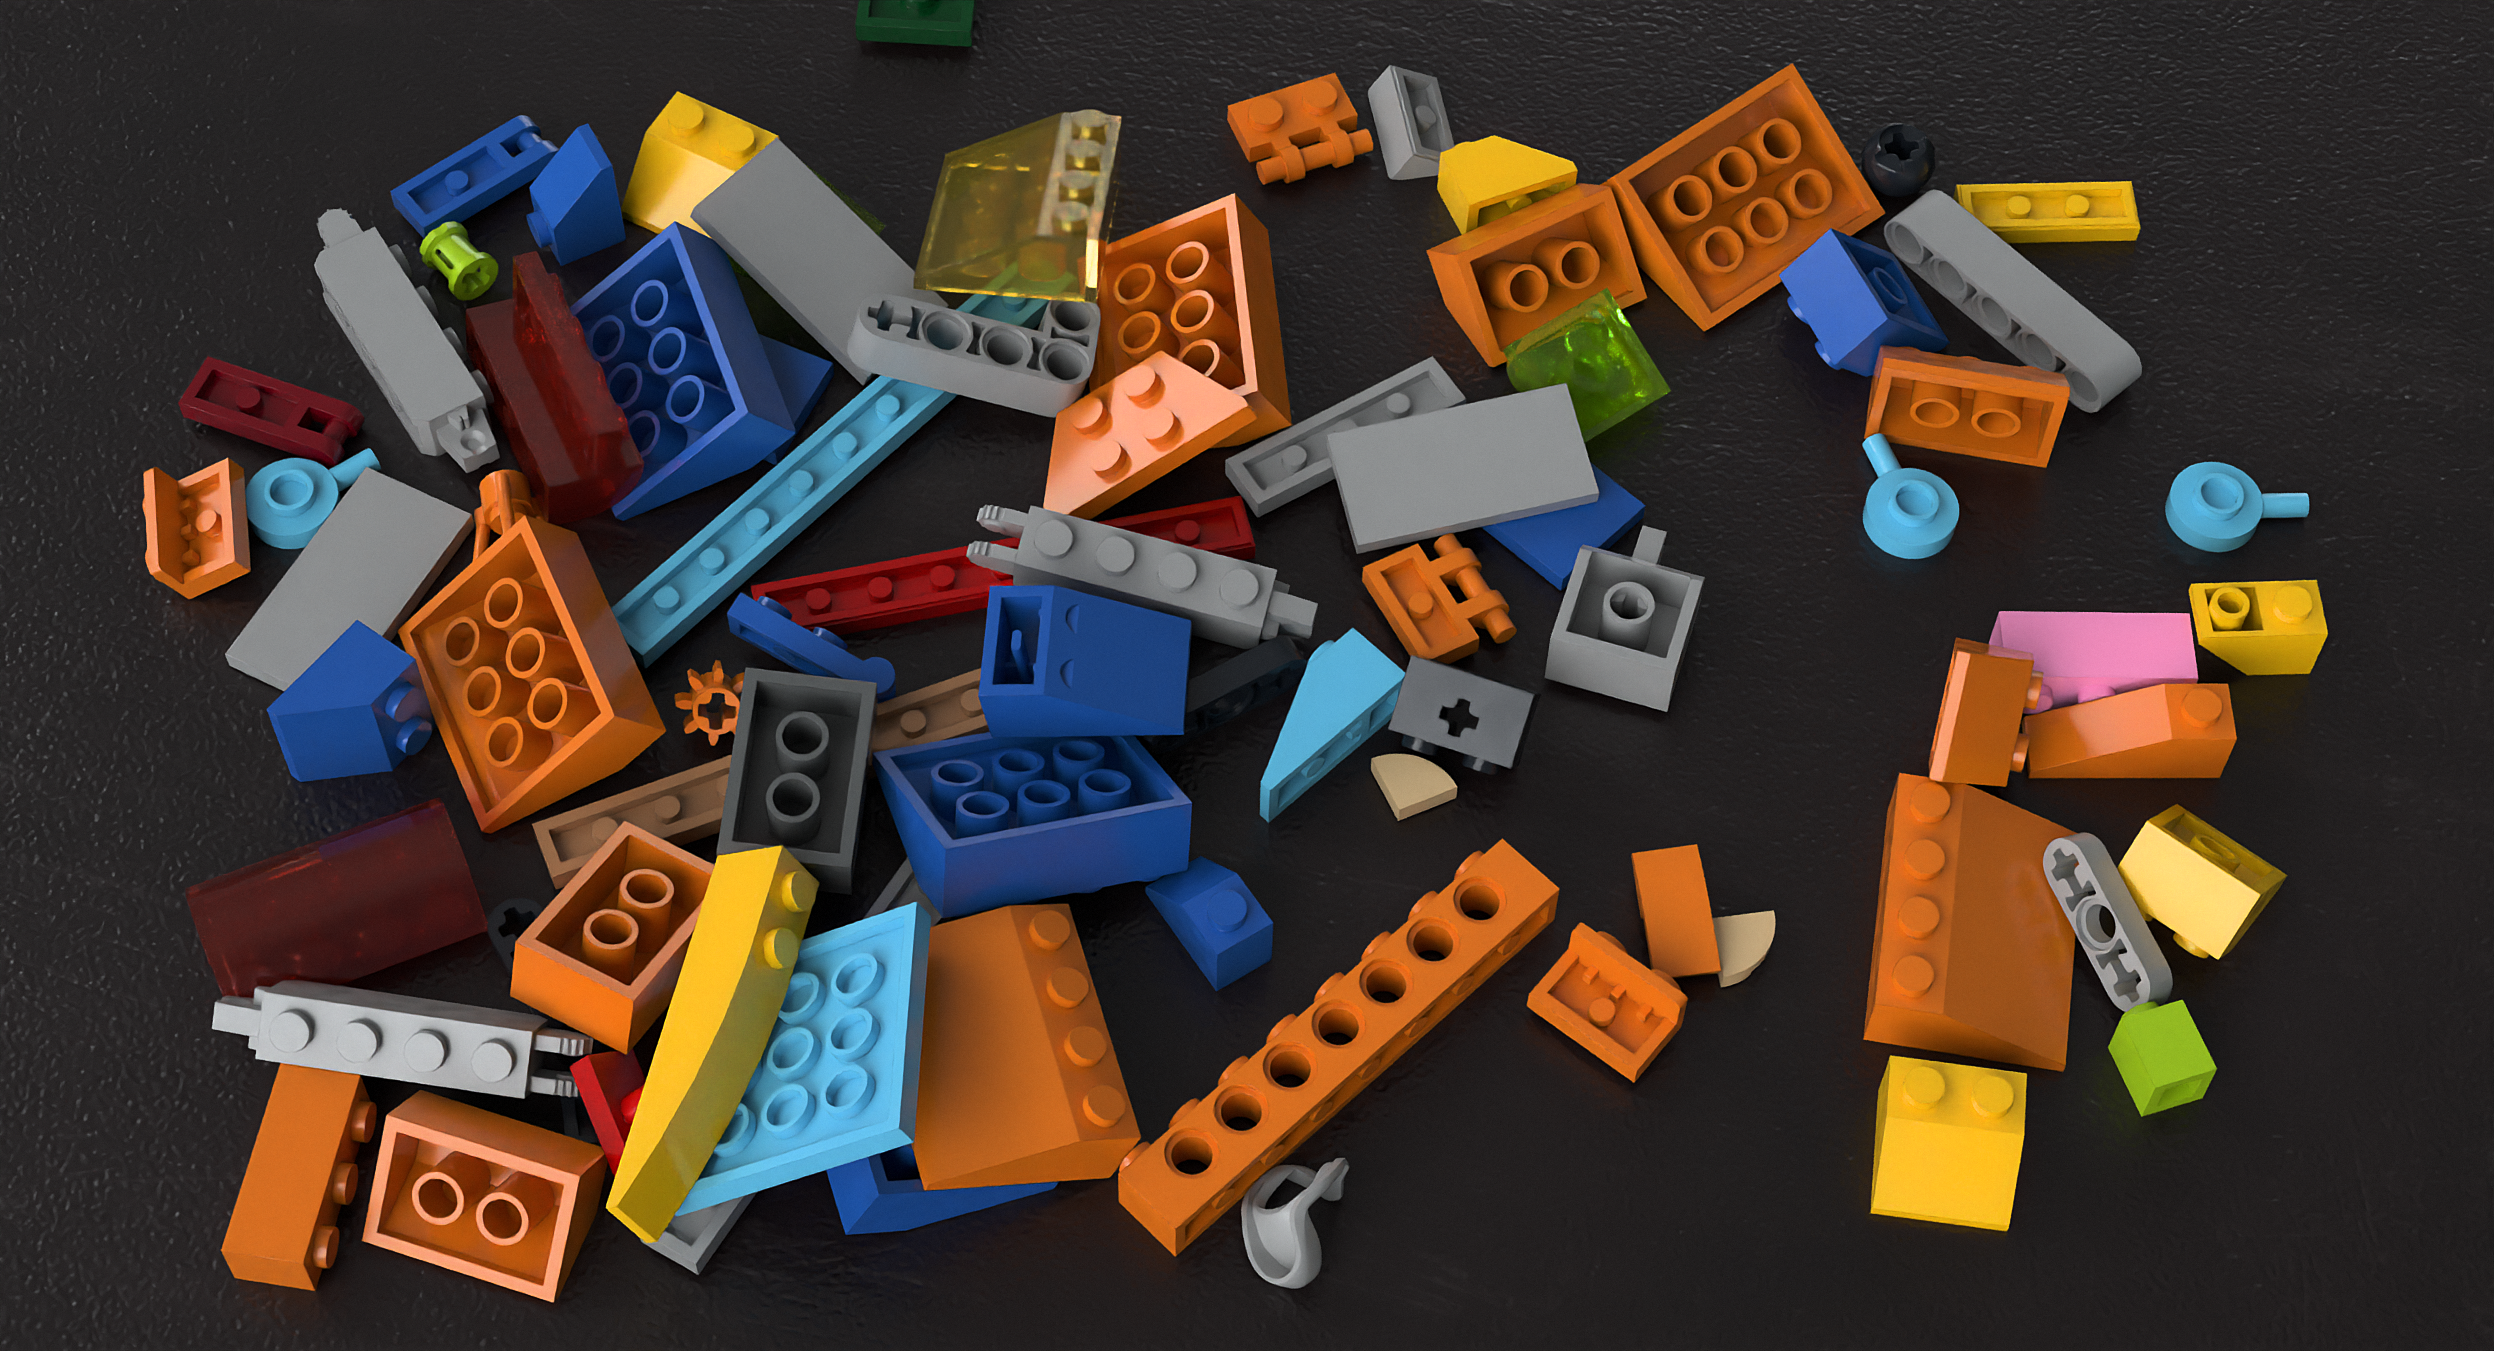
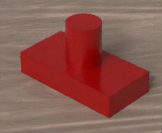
(611, 1093)

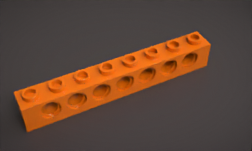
(1183, 1205)

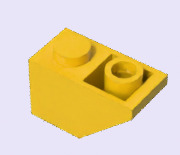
(2261, 624)

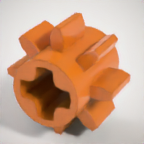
(701, 694)

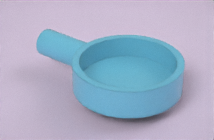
(297, 495)
(2221, 506)
(1907, 508)

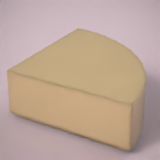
(1412, 783)
(1742, 944)

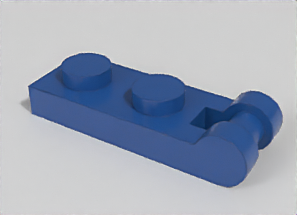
(474, 176)
(814, 653)

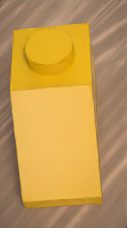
(1497, 178)

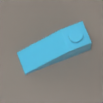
(1338, 706)

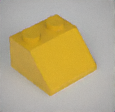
(685, 159)
(2197, 881)
(1948, 1143)

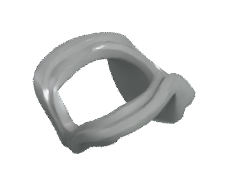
(1283, 1239)

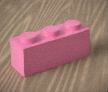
(2099, 652)

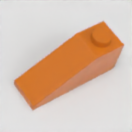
(2135, 735)

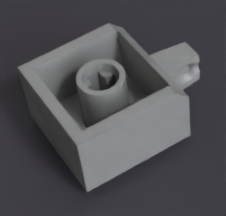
(1625, 623)

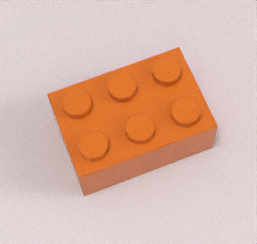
(614, 938)

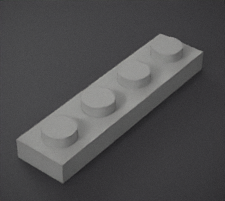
(1299, 457)

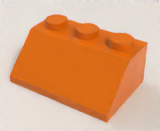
(1536, 267)
(1966, 405)
(483, 1194)

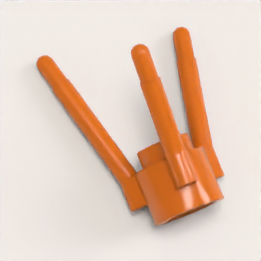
(504, 501)

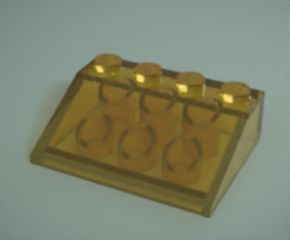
(1026, 211)

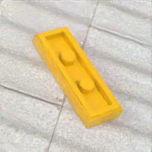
(2054, 210)

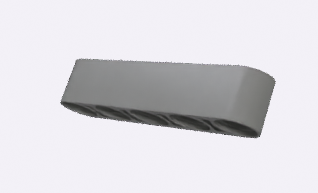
(2012, 299)

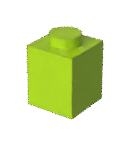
(2161, 1056)

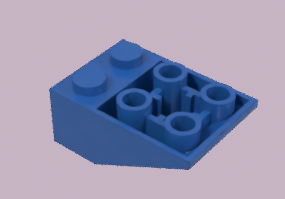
(1081, 665)

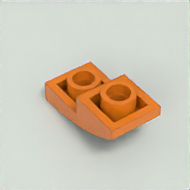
(1676, 911)

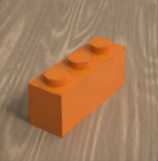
(299, 1177)

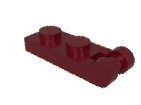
(270, 411)

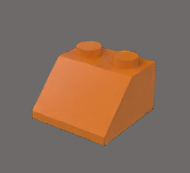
(1982, 714)

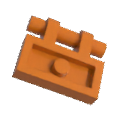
(1294, 118)
(1423, 610)

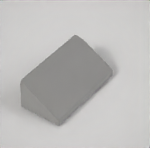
(1409, 122)

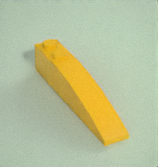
(713, 1030)

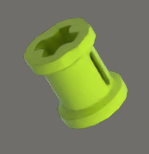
(459, 261)

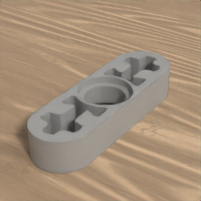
(2100, 874)

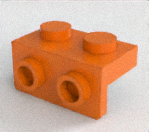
(197, 528)
(1610, 1002)

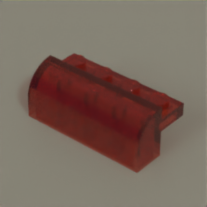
(552, 397)
(340, 904)

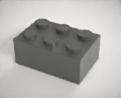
(801, 771)

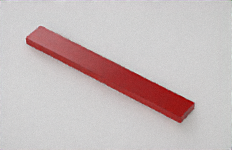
(950, 584)

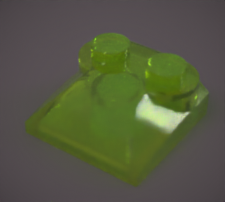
(1596, 358)

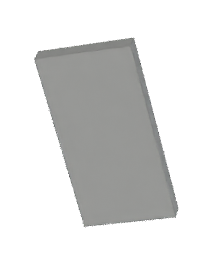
(804, 247)
(1461, 468)
(362, 564)

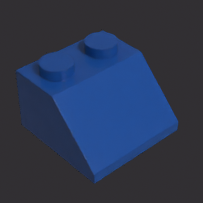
(1857, 302)
(353, 710)

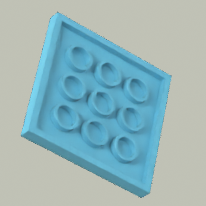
(837, 1062)

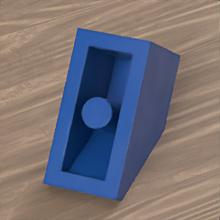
(576, 200)
(1215, 920)

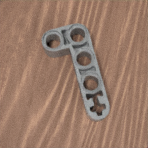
(977, 354)

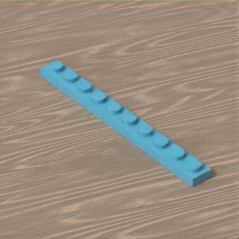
(789, 499)

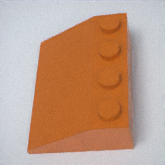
(1740, 198)
(1205, 298)
(530, 675)
(1969, 930)
(1016, 1057)

